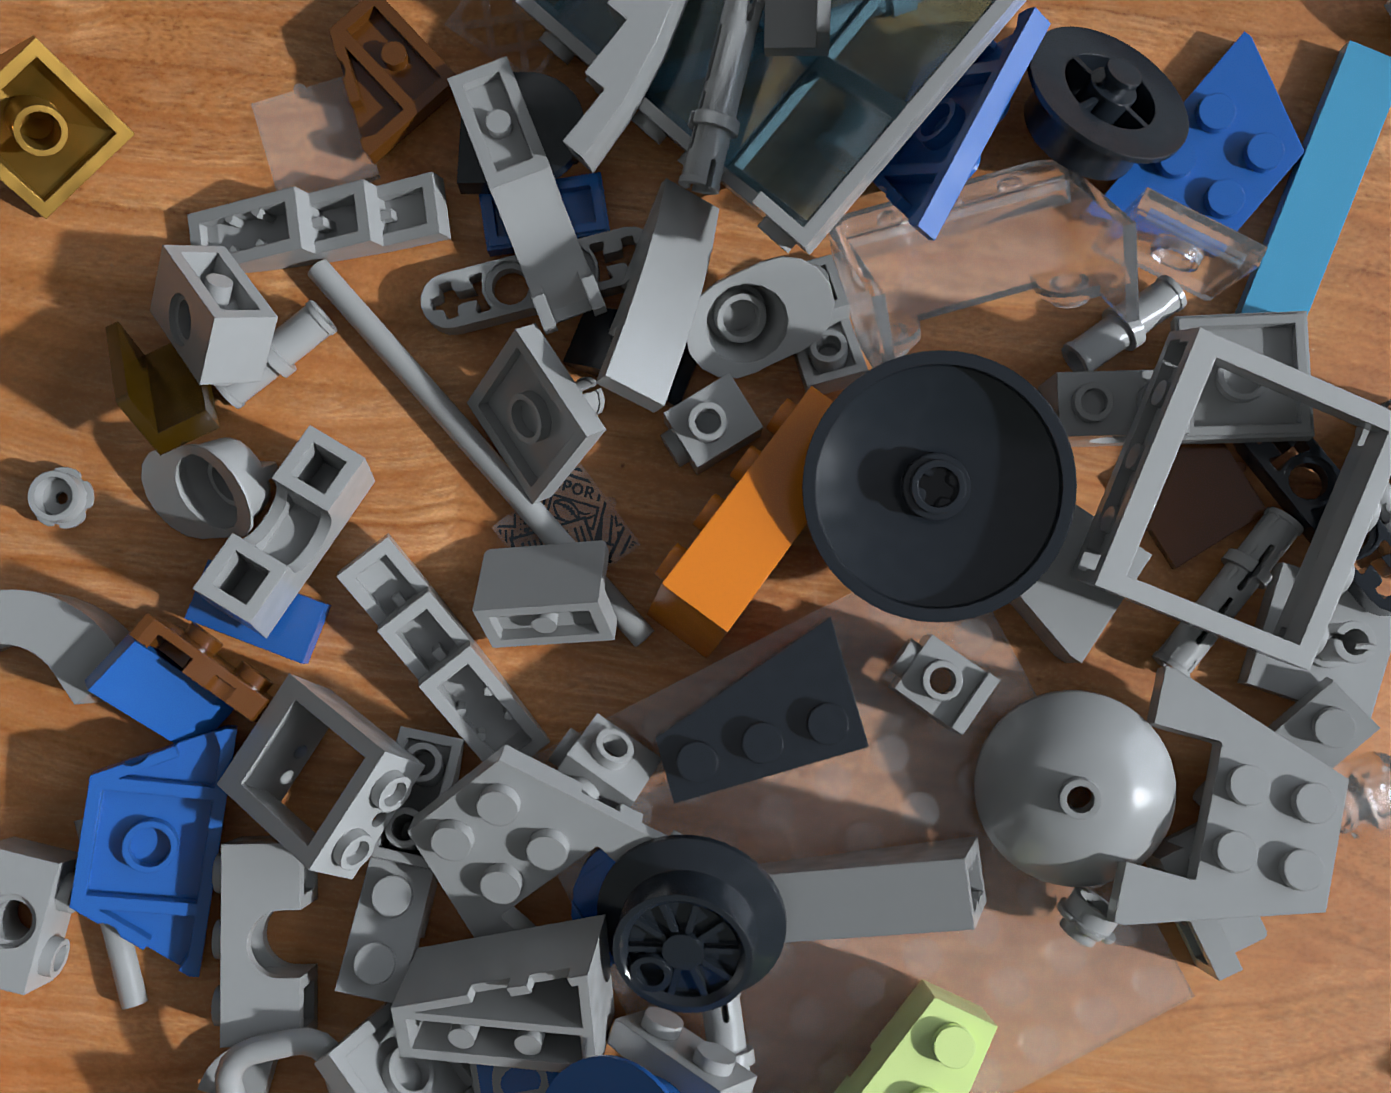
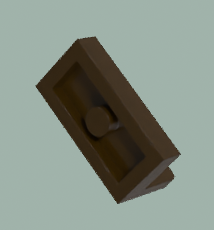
(159, 392)

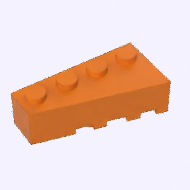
(741, 534)

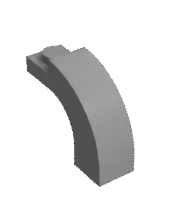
(62, 632)

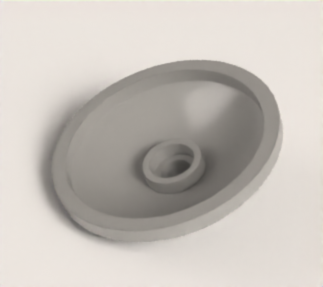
(1063, 744)

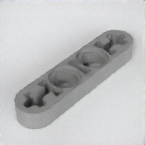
(470, 313)

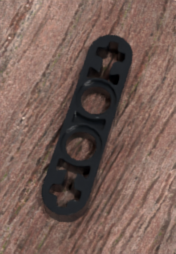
(1309, 511)

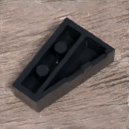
(768, 721)

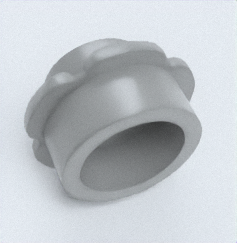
(44, 496)
(1085, 917)

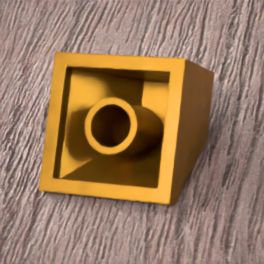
(50, 127)

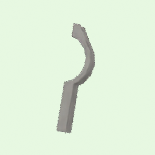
(526, 193)

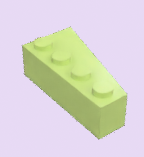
(926, 1047)

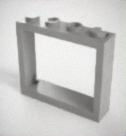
(1148, 460)

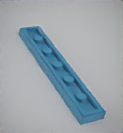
(1322, 183)

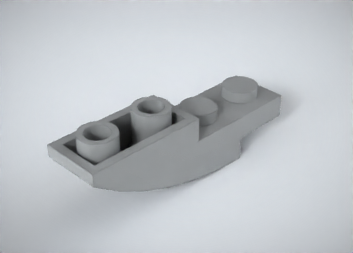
(398, 881)

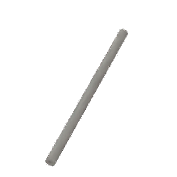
(461, 430)

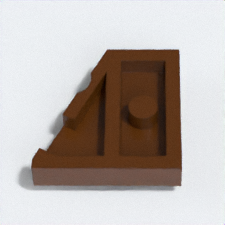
(387, 75)
(196, 653)

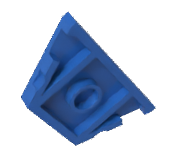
(1234, 144)
(948, 145)
(153, 845)

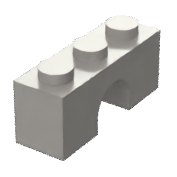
(313, 501)
(256, 986)

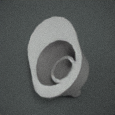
(760, 316)
(208, 487)

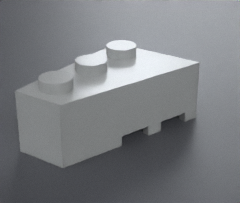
(510, 998)

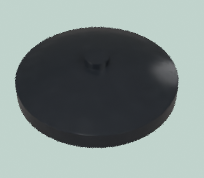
(939, 486)

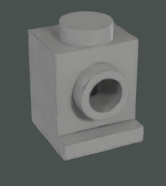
(968, 687)

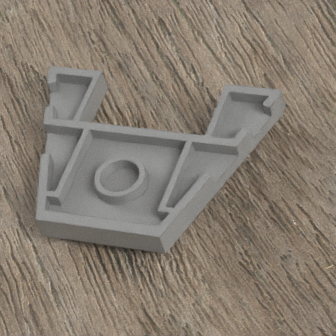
(1261, 827)
(512, 832)

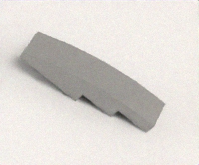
(624, 73)
(328, 224)
(660, 297)
(440, 652)

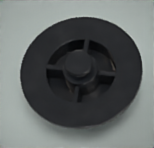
(1101, 104)
(691, 921)

